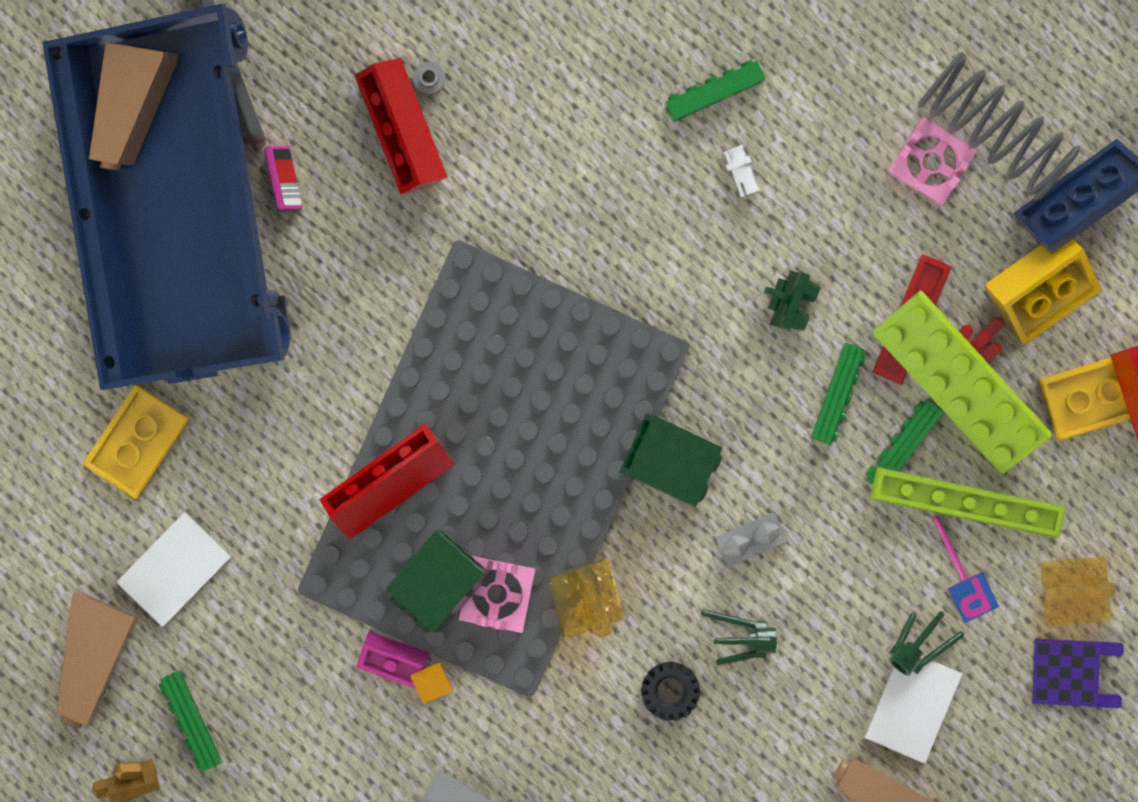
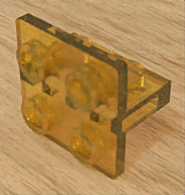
(1076, 591)
(586, 599)

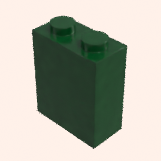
(671, 460)
(437, 582)

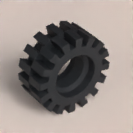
(690, 696)

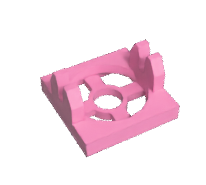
(940, 192)
(516, 620)

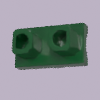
(787, 298)

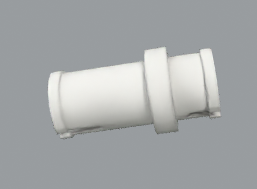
(741, 170)

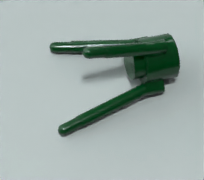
(761, 640)
(907, 657)

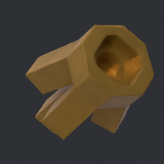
(128, 782)

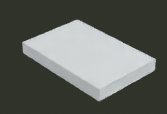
(174, 569)
(913, 710)

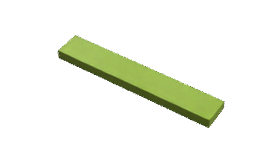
(967, 502)

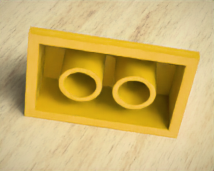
(1043, 289)

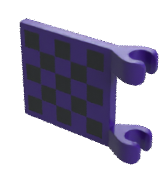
(1069, 673)

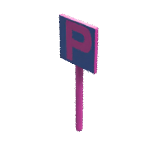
(973, 594)

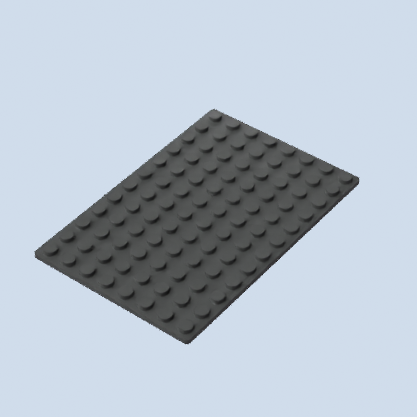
(538, 414)

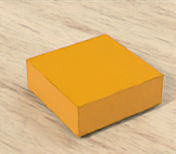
(431, 683)

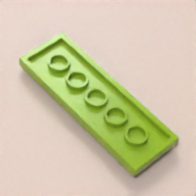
(961, 382)

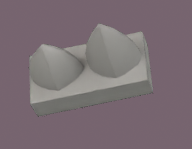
(750, 539)

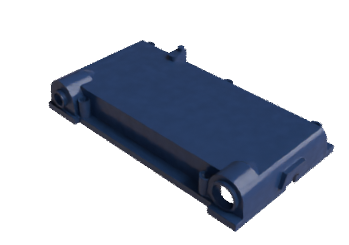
(175, 237)

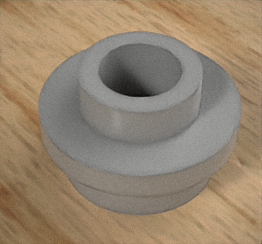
(433, 87)

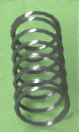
(1014, 112)

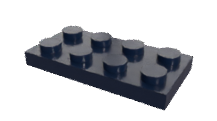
(1081, 197)

